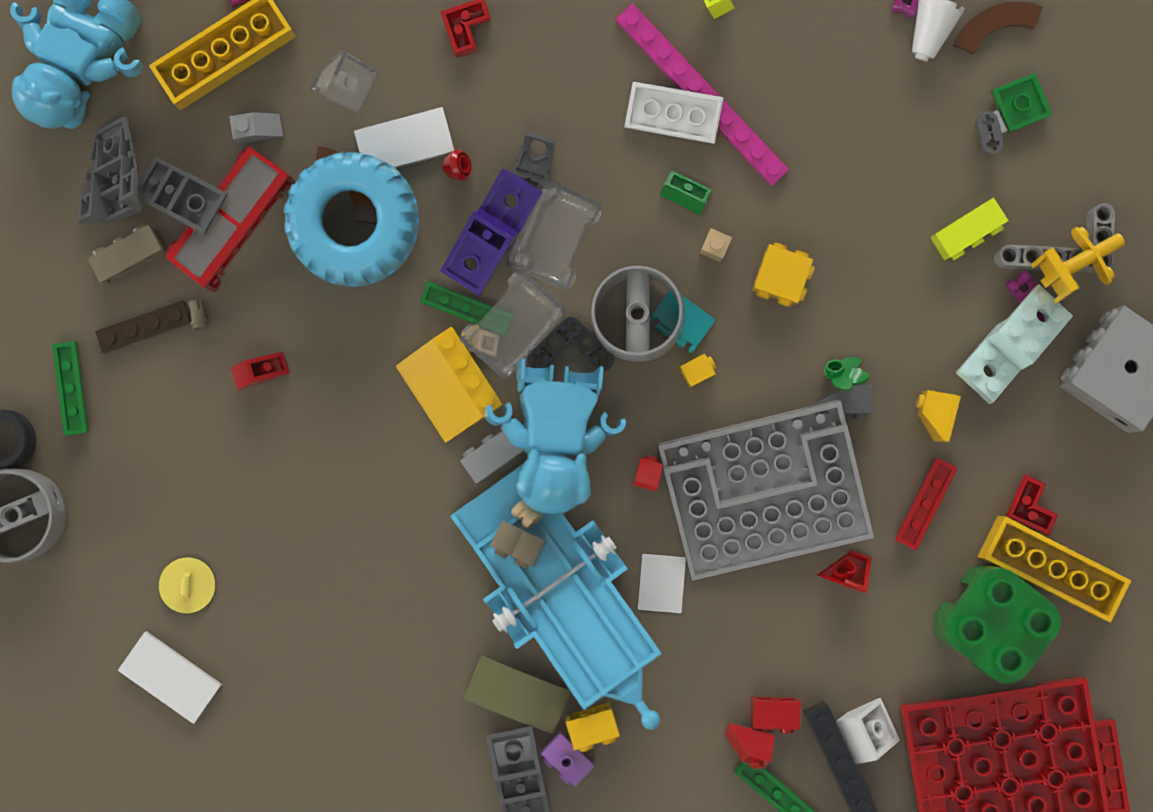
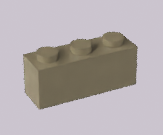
(126, 254)

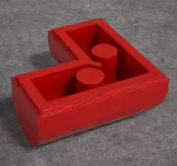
(459, 21)
(1025, 508)

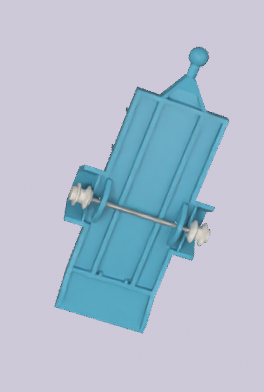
(564, 600)

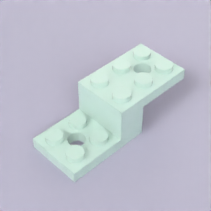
(1014, 344)

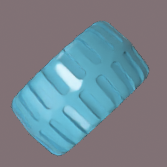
(394, 231)

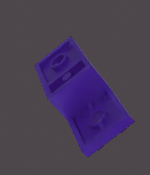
(491, 231)

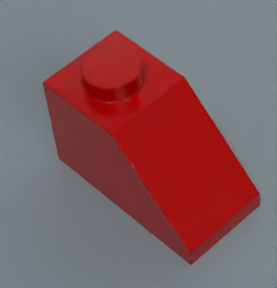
(259, 370)
(648, 473)
(751, 745)

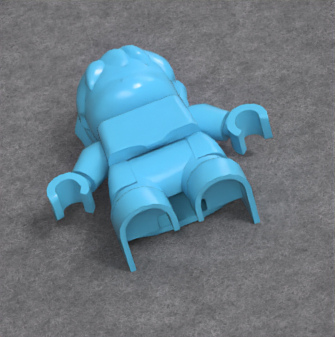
(71, 50)
(554, 433)

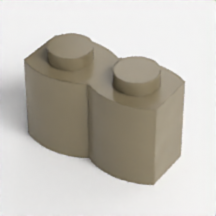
(517, 544)

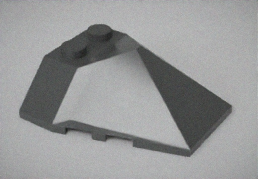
(114, 179)

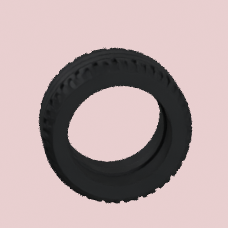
(26, 441)

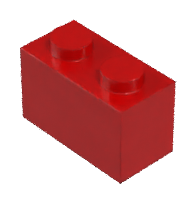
(775, 713)

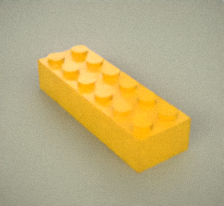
(222, 51)
(1054, 568)

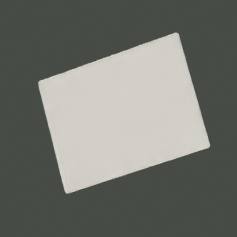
(661, 583)

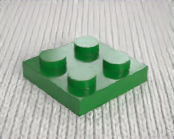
(1021, 102)

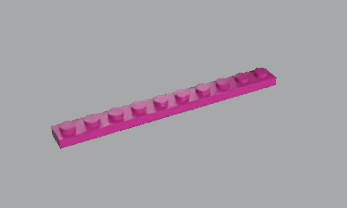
(688, 79)

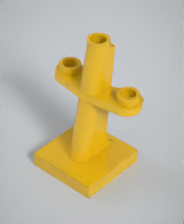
(1059, 273)

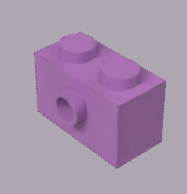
(569, 762)

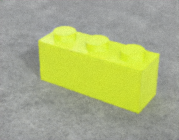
(970, 230)

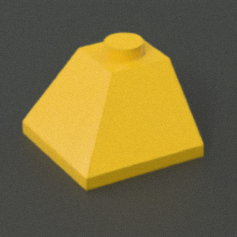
(938, 413)

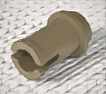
(197, 315)

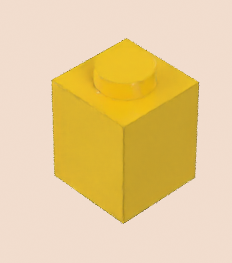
(698, 370)

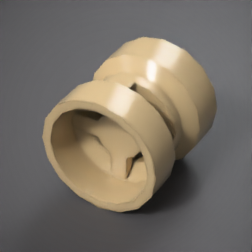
(528, 515)

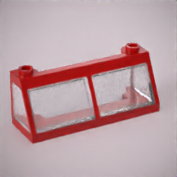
(252, 191)

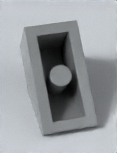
(255, 127)

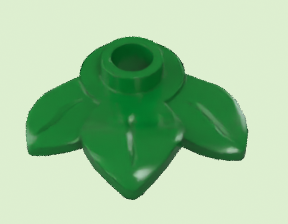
(845, 373)

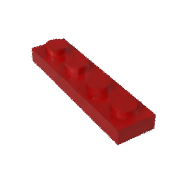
(925, 504)

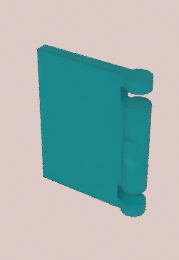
(695, 325)

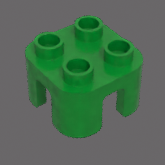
(998, 623)

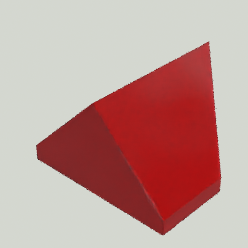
(850, 571)

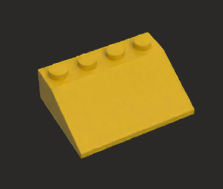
(448, 384)

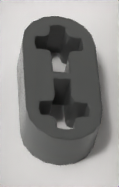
(994, 132)

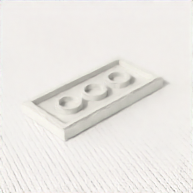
(674, 112)
(407, 138)
(170, 677)

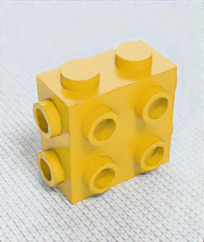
(783, 275)

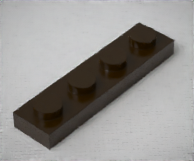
(143, 327)

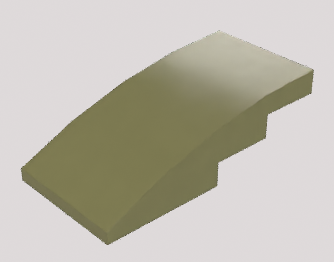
(517, 694)

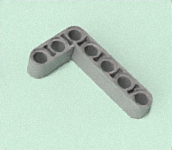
(1093, 226)

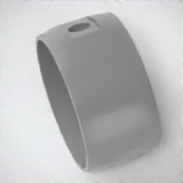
(637, 298)
(32, 507)

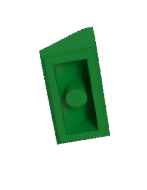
(685, 192)

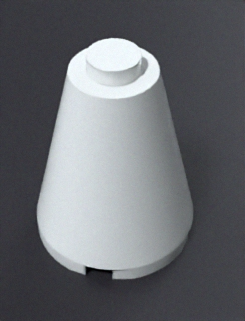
(933, 25)

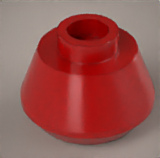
(457, 165)

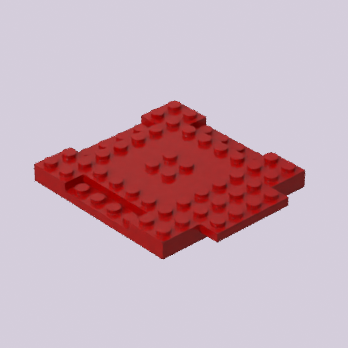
(1015, 752)

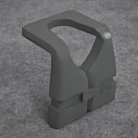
(530, 167)

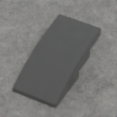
(181, 195)
(518, 771)

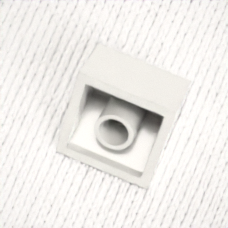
(868, 731)

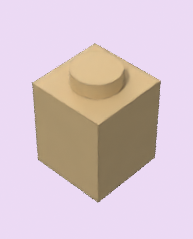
(715, 245)

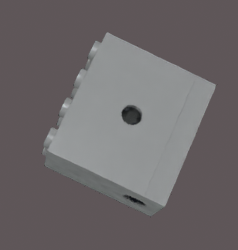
(1116, 370)

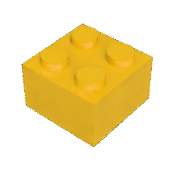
(592, 727)

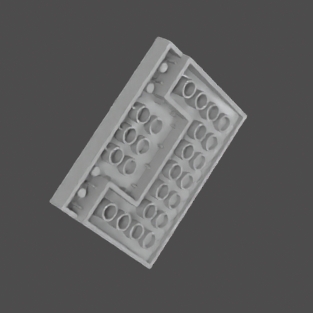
(766, 490)

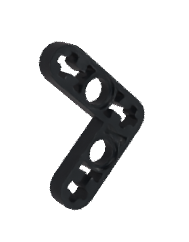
(575, 339)

